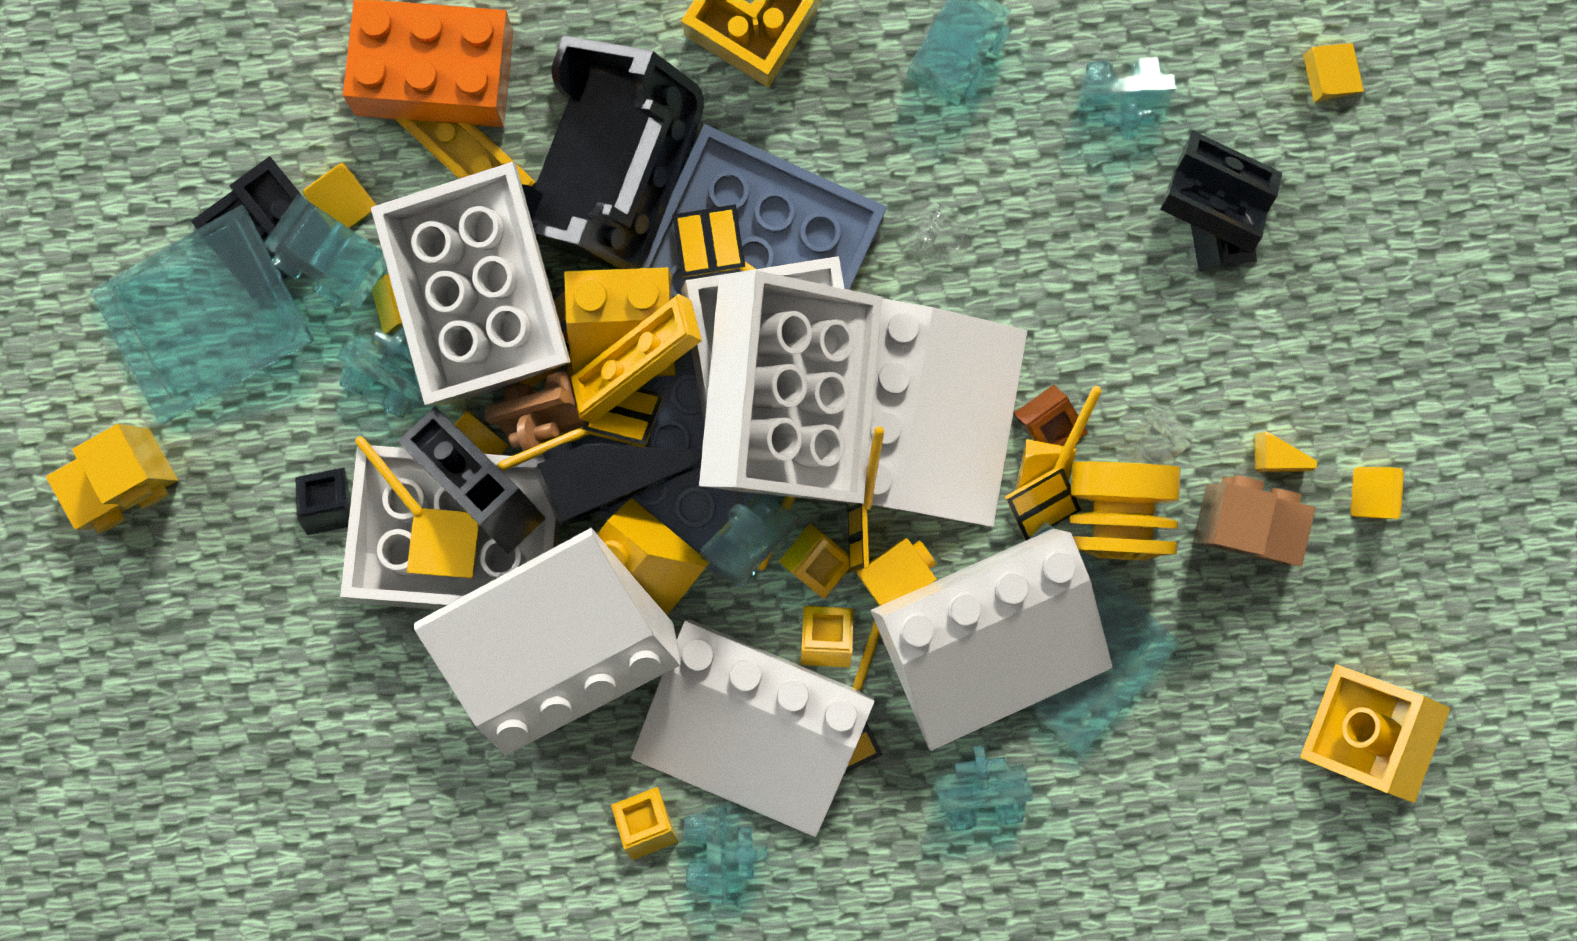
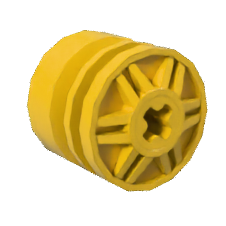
(1125, 508)

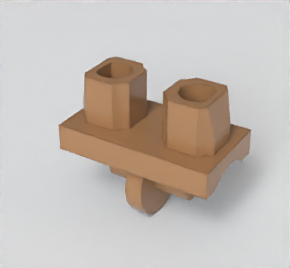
(536, 416)

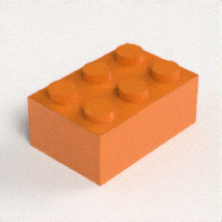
(428, 62)

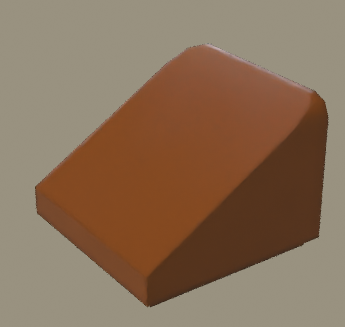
(1049, 417)

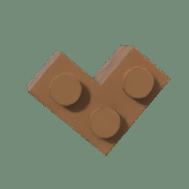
(1254, 521)

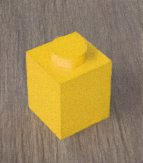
(898, 571)

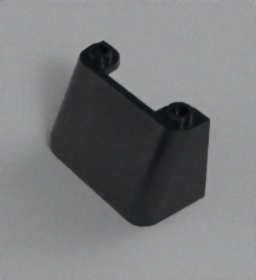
(613, 151)

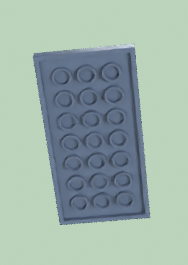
(782, 220)

